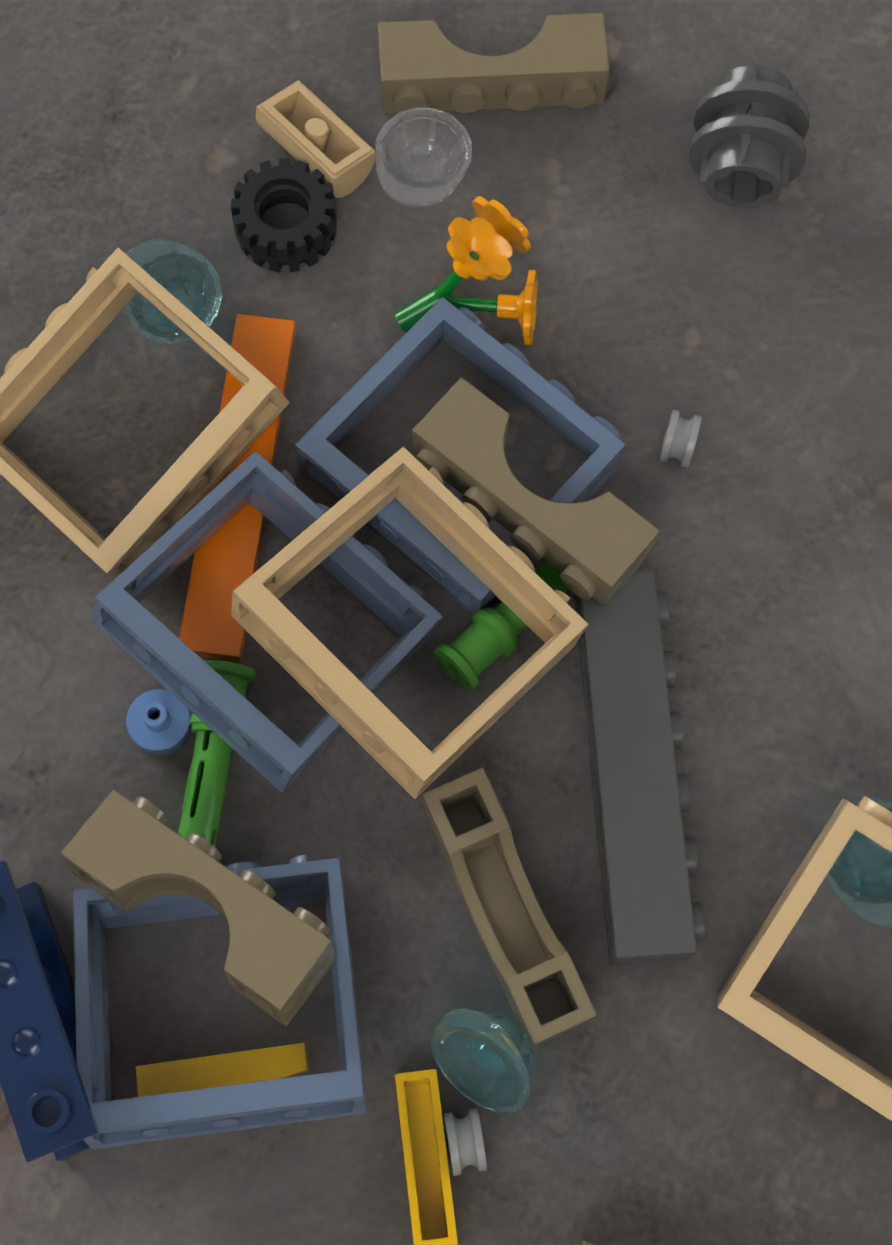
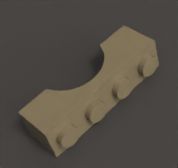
(557, 68)
(589, 542)
(134, 857)
(504, 910)

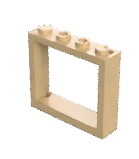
(194, 474)
(333, 685)
(775, 1023)

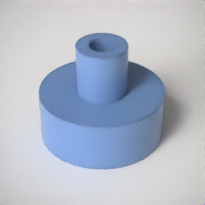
(164, 734)

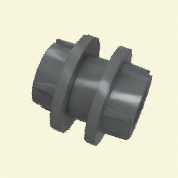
(749, 136)

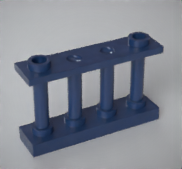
(39, 1029)

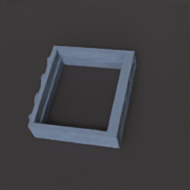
(510, 370)
(200, 687)
(228, 1106)

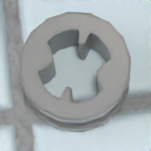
(680, 438)
(465, 1141)

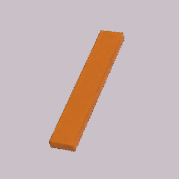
(234, 549)

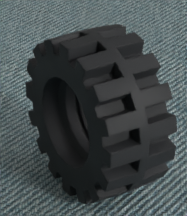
(279, 186)

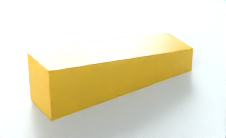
(222, 1069)
(425, 1158)

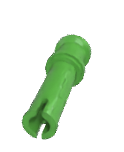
(488, 637)
(210, 764)

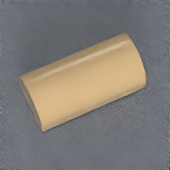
(317, 137)

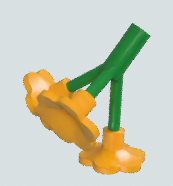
(482, 252)

